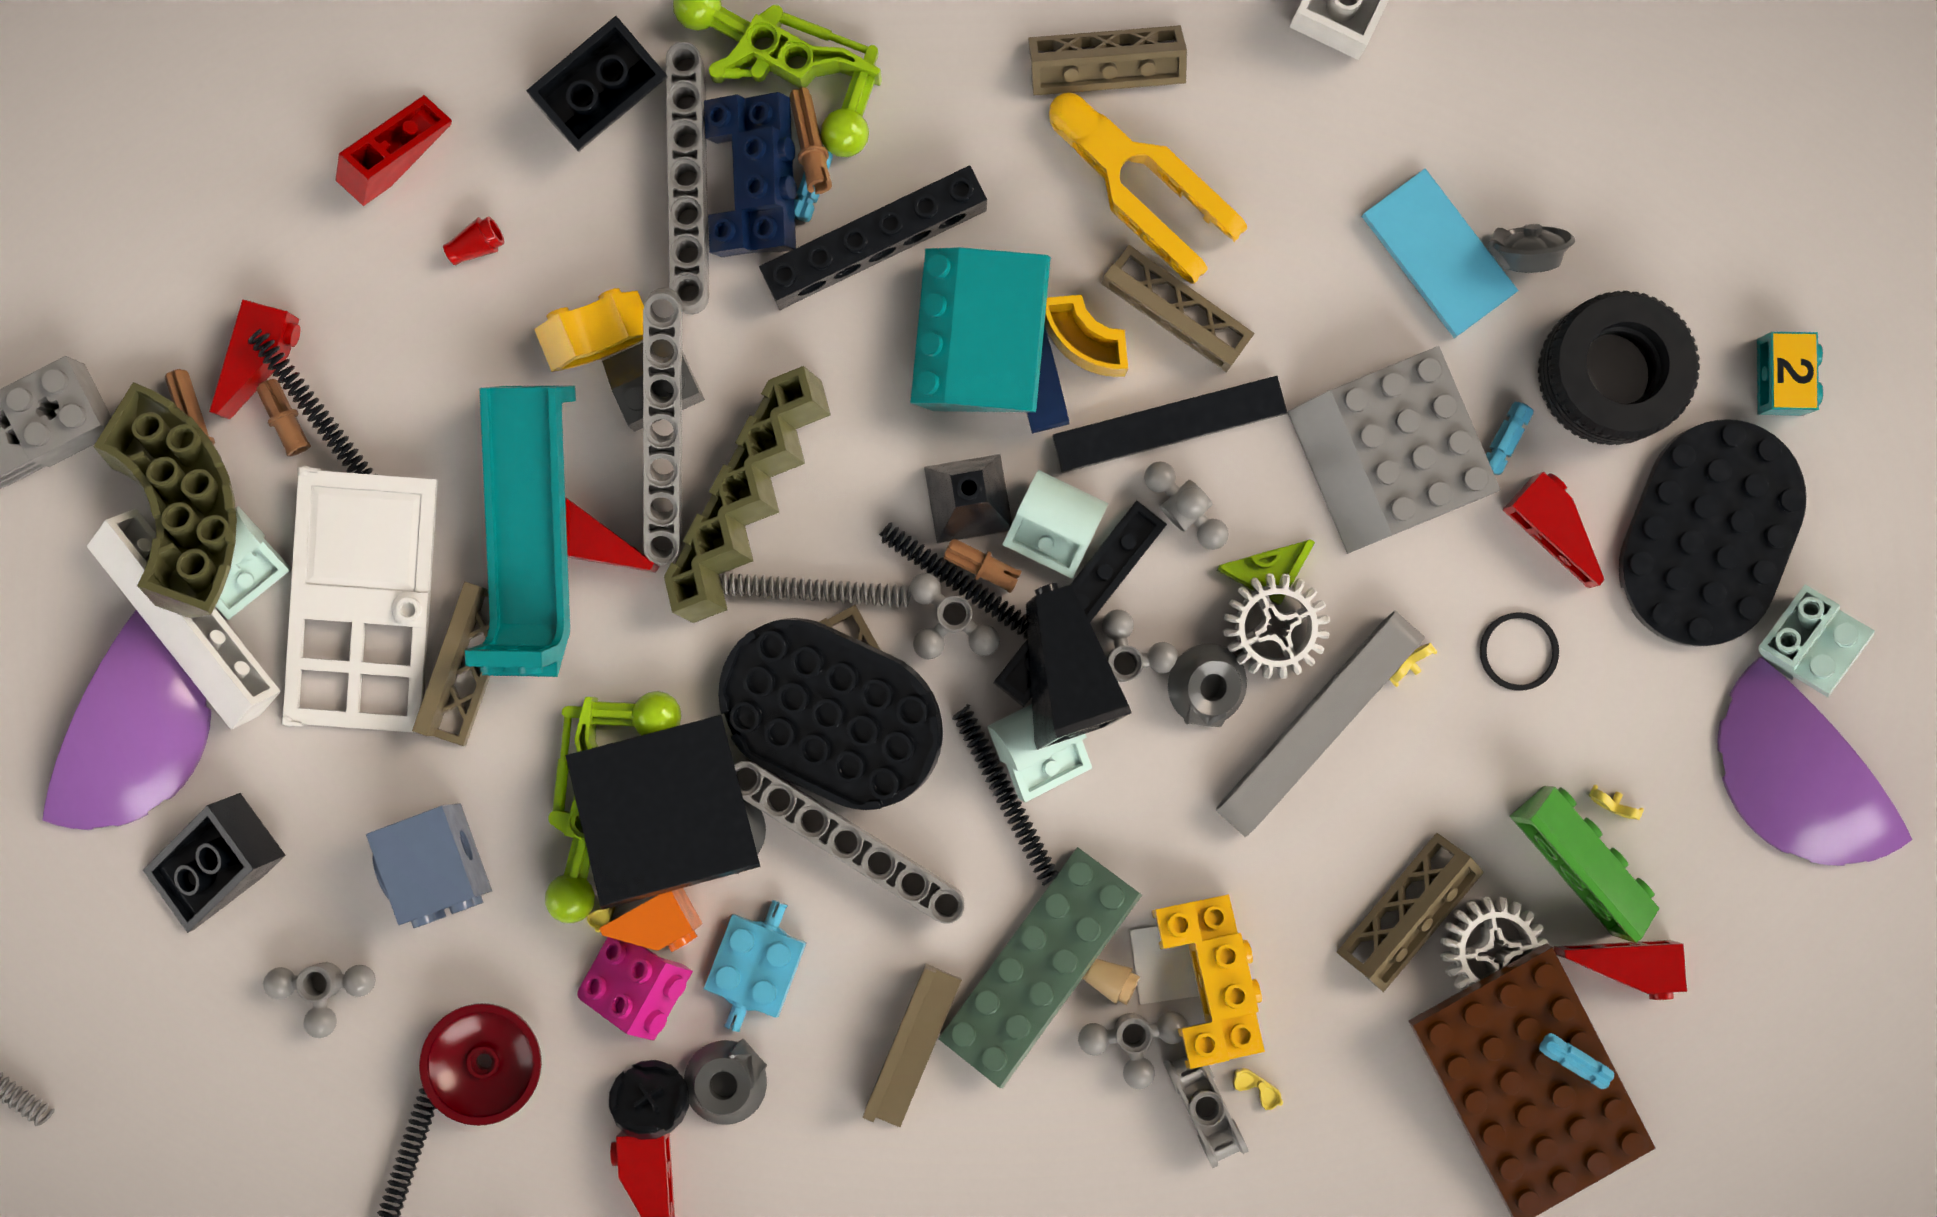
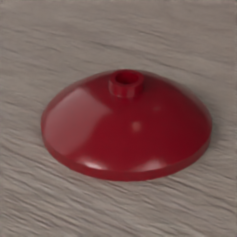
(456, 1079)

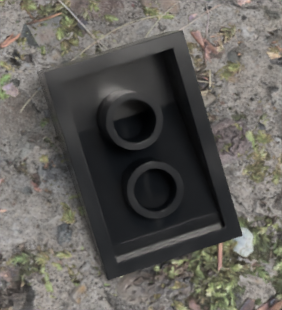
(213, 860)

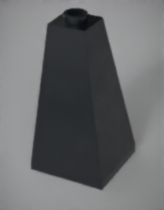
(1068, 670)

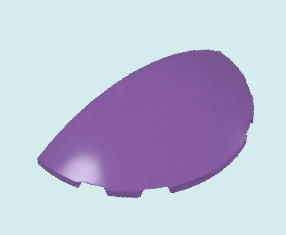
(129, 737)
(1800, 776)

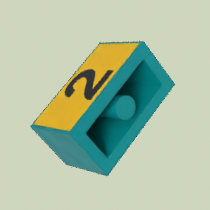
(1788, 373)

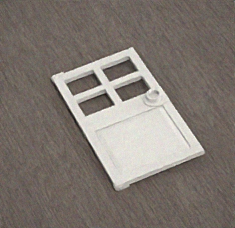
(360, 560)

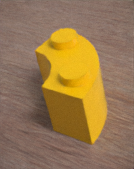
(592, 330)
(1084, 339)

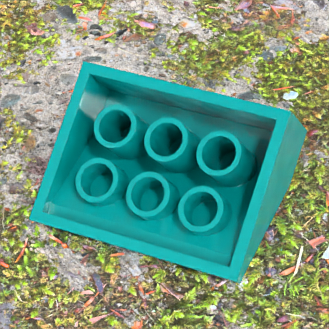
(980, 330)

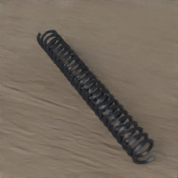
(309, 404)
(955, 580)
(1014, 810)
(405, 1161)

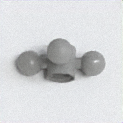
(1186, 505)
(1119, 626)
(930, 642)
(319, 1020)
(1138, 1070)

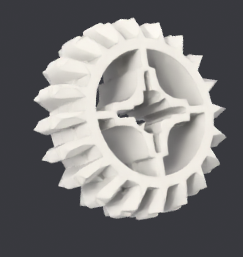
(1259, 633)
(1489, 932)

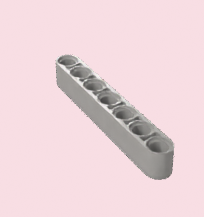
(683, 160)
(656, 445)
(1320, 723)
(866, 843)

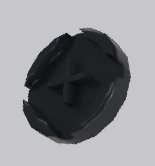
(649, 1100)

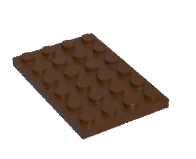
(1526, 1114)

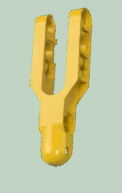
(1109, 149)

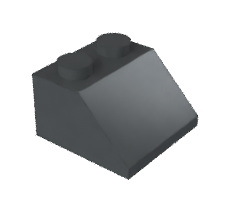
(626, 381)

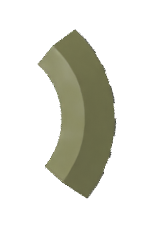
(186, 495)

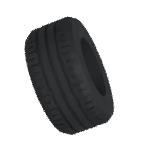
(1659, 337)

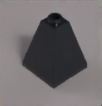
(963, 515)

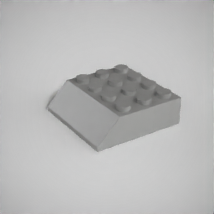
(1393, 449)

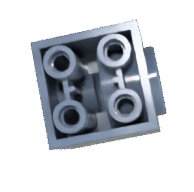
(429, 865)

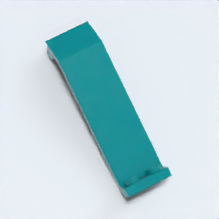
(524, 531)

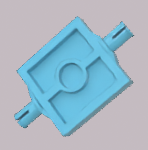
(755, 965)

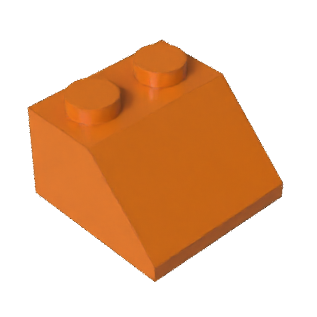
(657, 923)

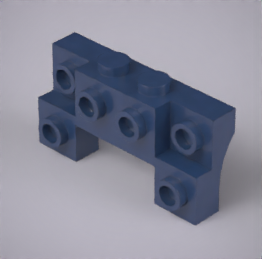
(761, 174)

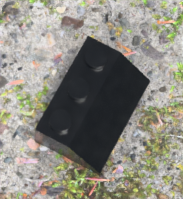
(596, 84)

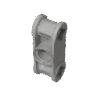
(1216, 1132)

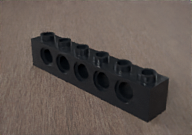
(874, 237)

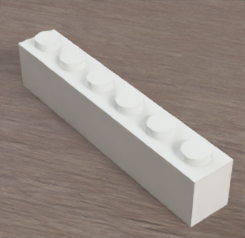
(201, 645)

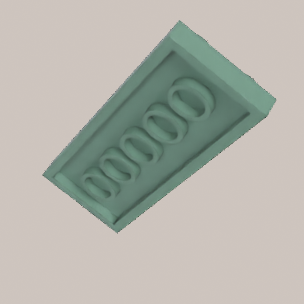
(1040, 967)

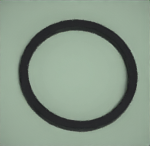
(1554, 643)

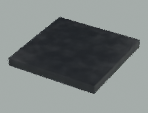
(662, 812)

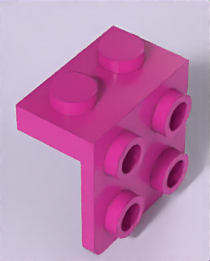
(633, 987)

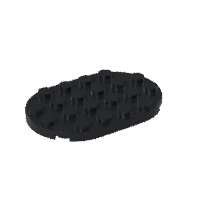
(1712, 533)
(830, 713)

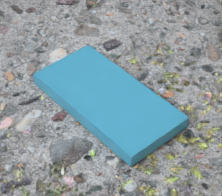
(1439, 253)

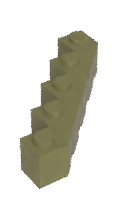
(743, 493)

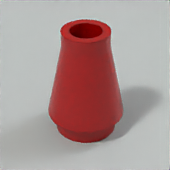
(476, 240)

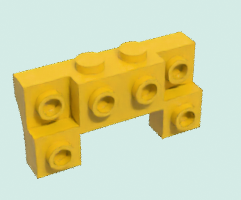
(1222, 979)

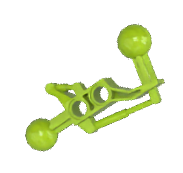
(843, 130)
(571, 895)

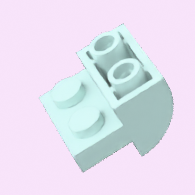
(1055, 524)
(252, 569)
(1815, 641)
(1033, 769)

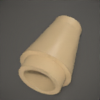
(1112, 980)

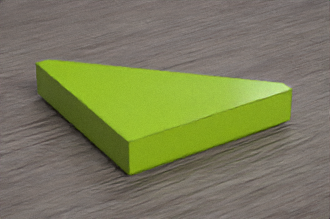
(1277, 562)

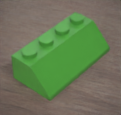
(1586, 863)

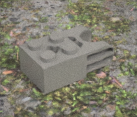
(28, 420)

